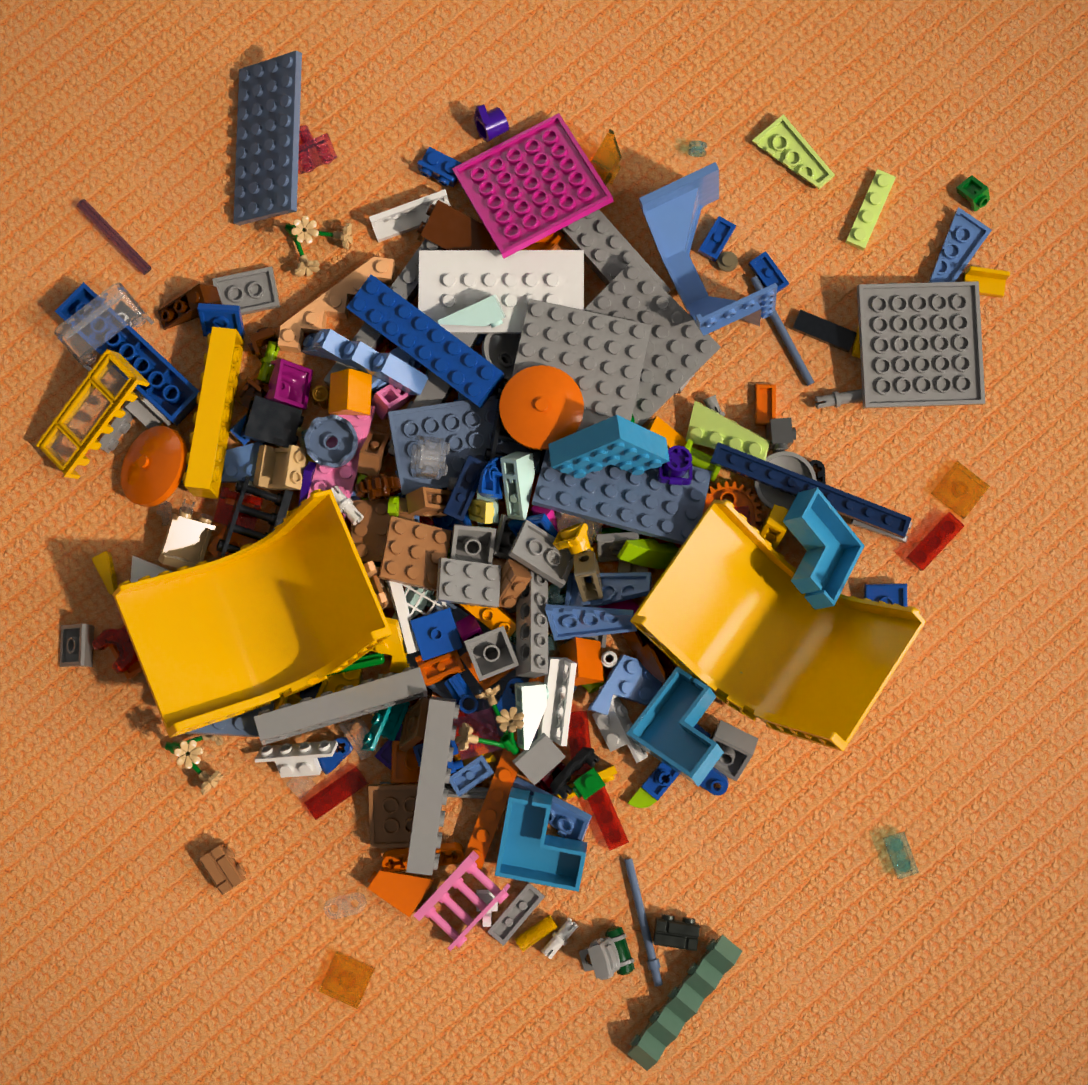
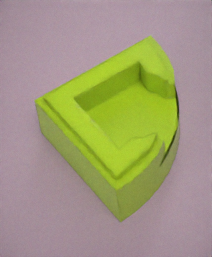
(393, 506)
(642, 799)

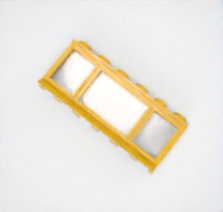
(90, 411)

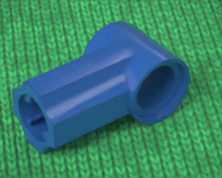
(461, 692)

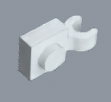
(487, 896)

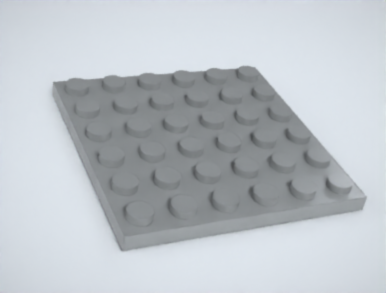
(674, 344)
(920, 344)
(593, 349)

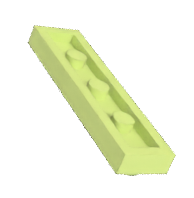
(870, 209)

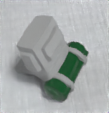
(608, 955)

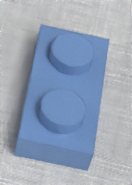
(471, 775)

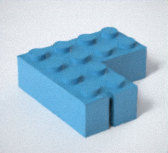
(606, 443)
(829, 547)
(669, 731)
(530, 853)

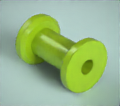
(702, 460)

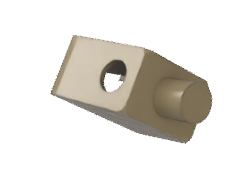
(586, 565)

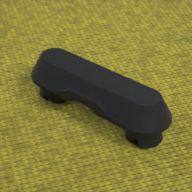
(585, 755)

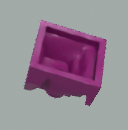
(289, 384)

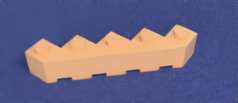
(332, 303)

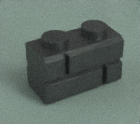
(676, 933)

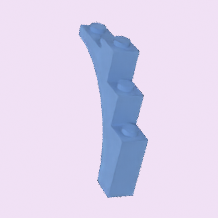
(361, 356)

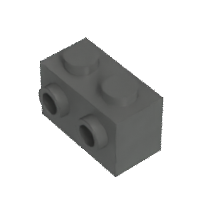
(780, 434)

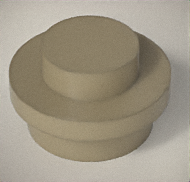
(727, 261)

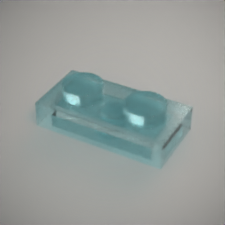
(900, 855)

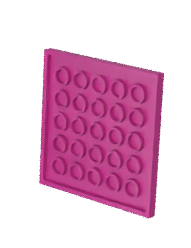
(532, 185)

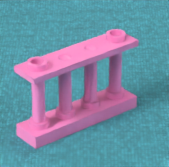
(456, 881)

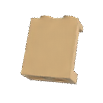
(280, 468)
(186, 540)

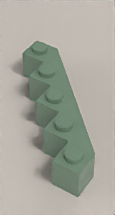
(683, 1002)

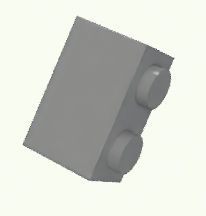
(737, 749)

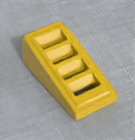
(105, 568)

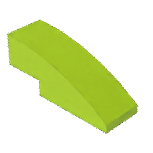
(648, 553)

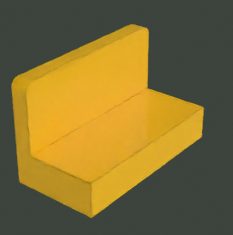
(991, 281)

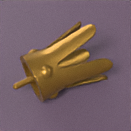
(320, 394)

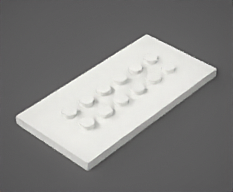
(463, 277)

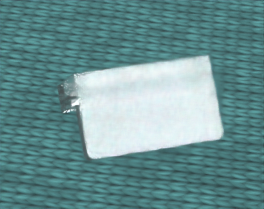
(355, 730)

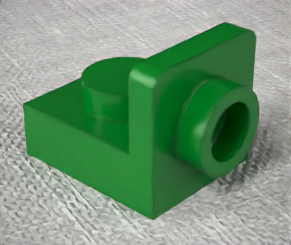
(974, 192)
(588, 784)

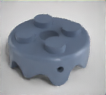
(320, 431)

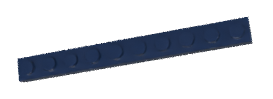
(792, 483)

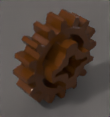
(377, 487)

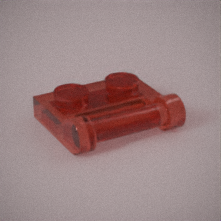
(224, 510)

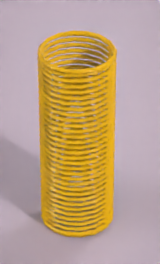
(535, 931)

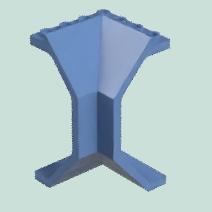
(672, 220)

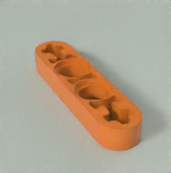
(401, 866)

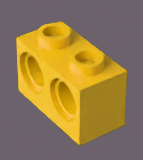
(773, 527)

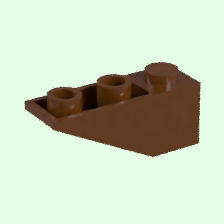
(185, 307)

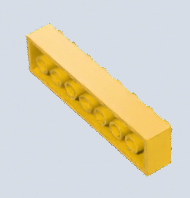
(214, 413)

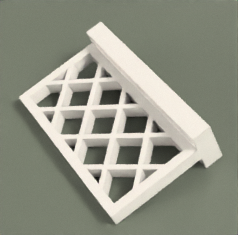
(402, 612)

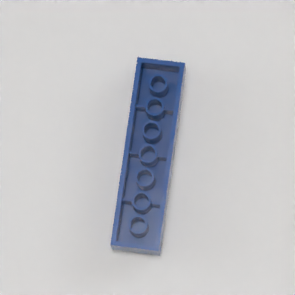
(426, 341)
(167, 388)

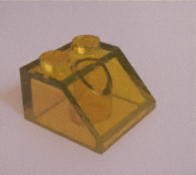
(607, 159)

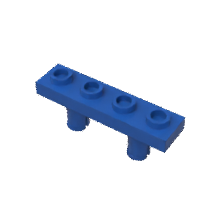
(663, 775)

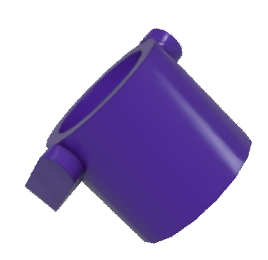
(490, 123)
(677, 467)

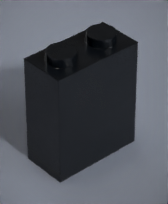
(272, 423)

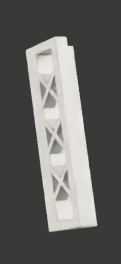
(404, 217)
(558, 710)

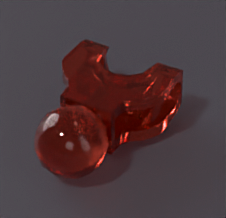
(121, 639)

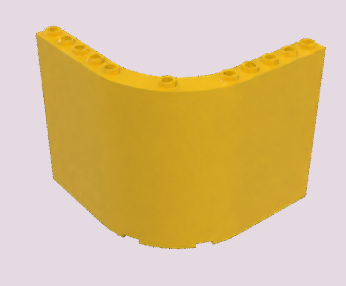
(734, 610)
(254, 621)

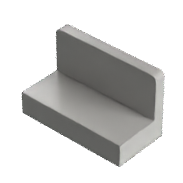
(146, 411)

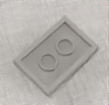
(250, 290)
(536, 551)
(468, 583)

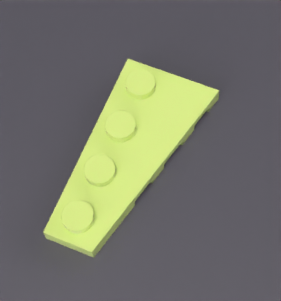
(792, 150)
(710, 427)

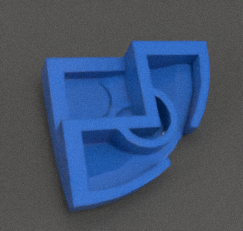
(491, 480)

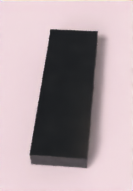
(824, 331)

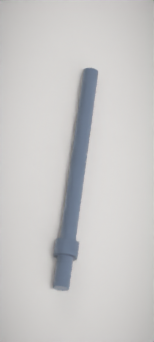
(786, 339)
(653, 963)

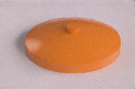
(541, 406)
(153, 466)

